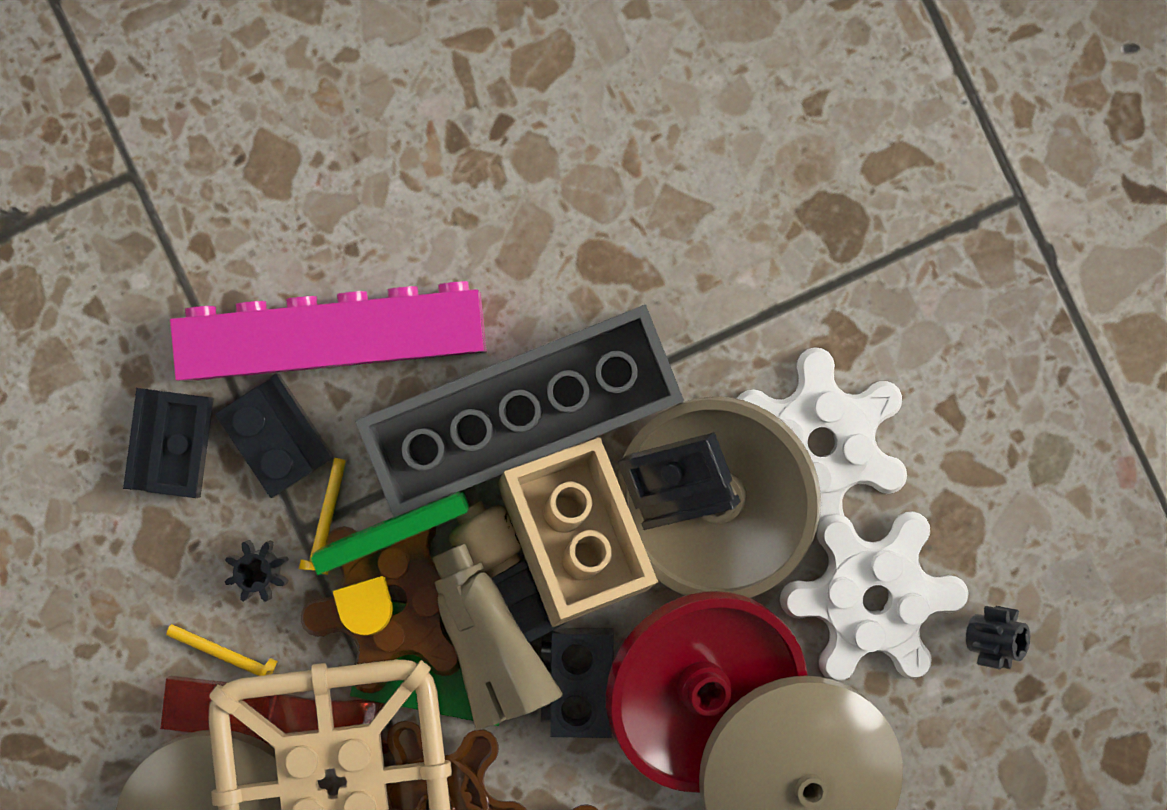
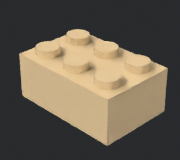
(576, 531)

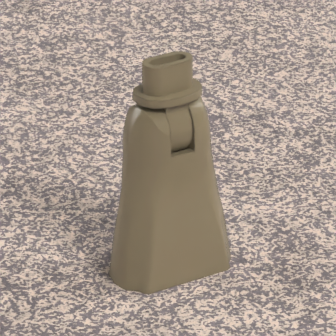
(496, 661)

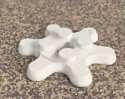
(852, 421)
(855, 568)

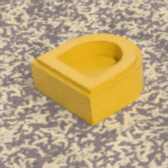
(365, 606)

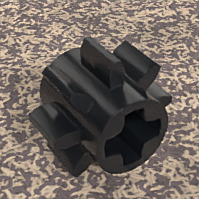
(243, 576)
(998, 637)

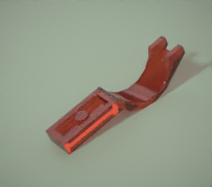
(188, 704)

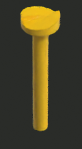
(326, 512)
(221, 652)

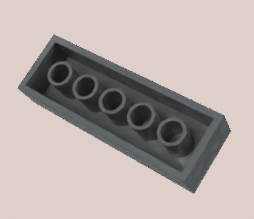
(519, 410)

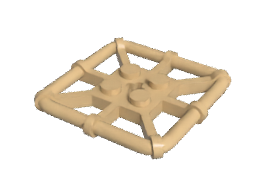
(350, 750)

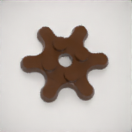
(411, 632)
(468, 771)

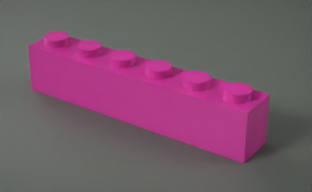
(328, 334)

